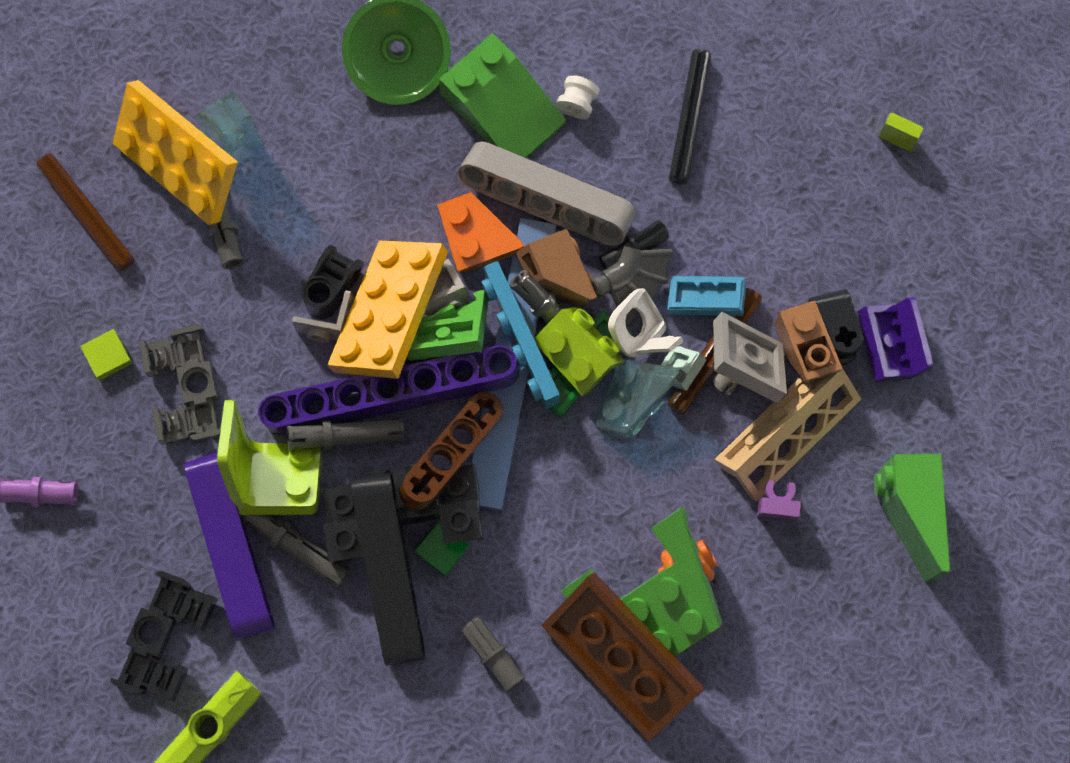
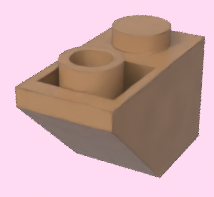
(558, 268)
(807, 342)

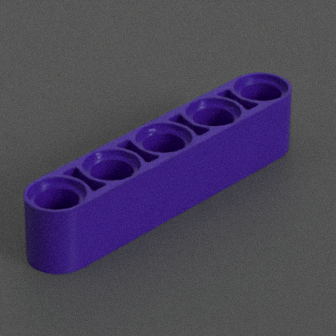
(228, 550)

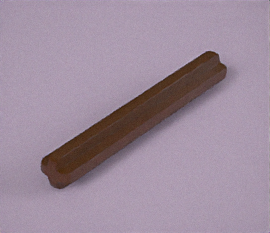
(85, 212)
(682, 399)

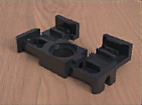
(141, 666)

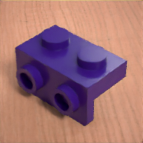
(895, 340)

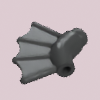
(634, 271)

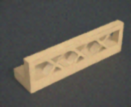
(784, 421)

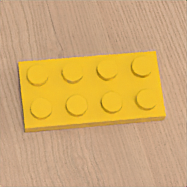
(174, 152)
(388, 309)

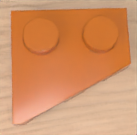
(475, 233)

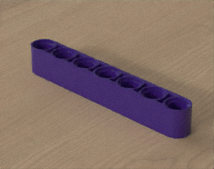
(407, 397)

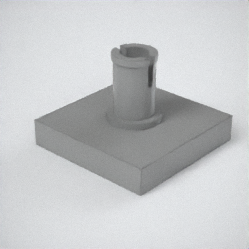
(747, 359)

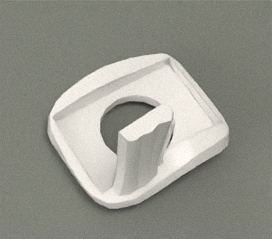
(653, 327)

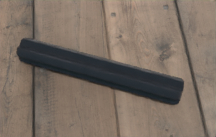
(690, 117)

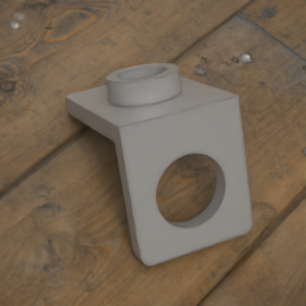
(323, 331)

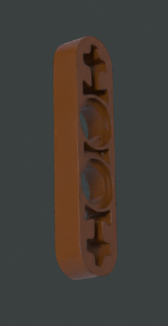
(451, 449)

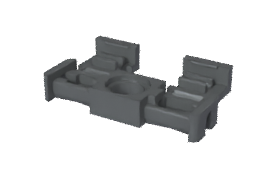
(189, 356)

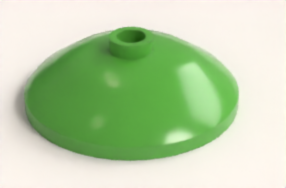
(393, 76)

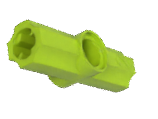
(226, 707)

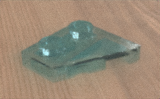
(635, 396)

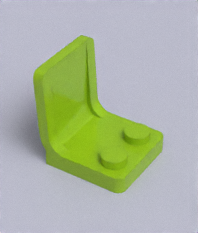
(270, 476)

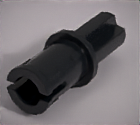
(643, 240)

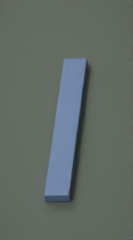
(495, 452)

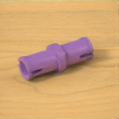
(38, 492)

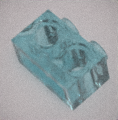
(230, 127)

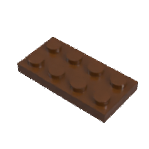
(622, 656)

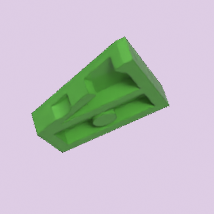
(451, 330)

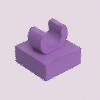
(776, 506)

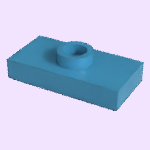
(707, 295)

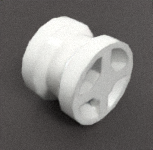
(577, 97)

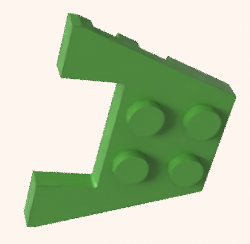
(677, 600)

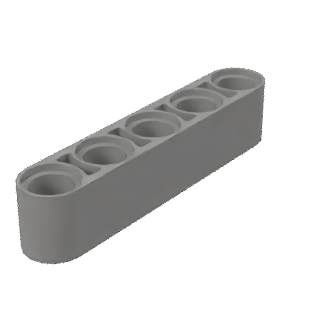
(547, 193)

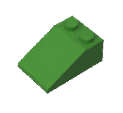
(501, 98)
(915, 505)

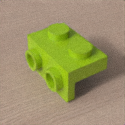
(578, 348)

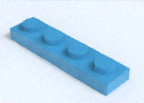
(526, 349)

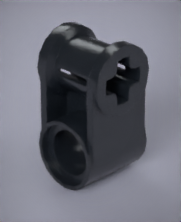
(332, 276)
(841, 323)

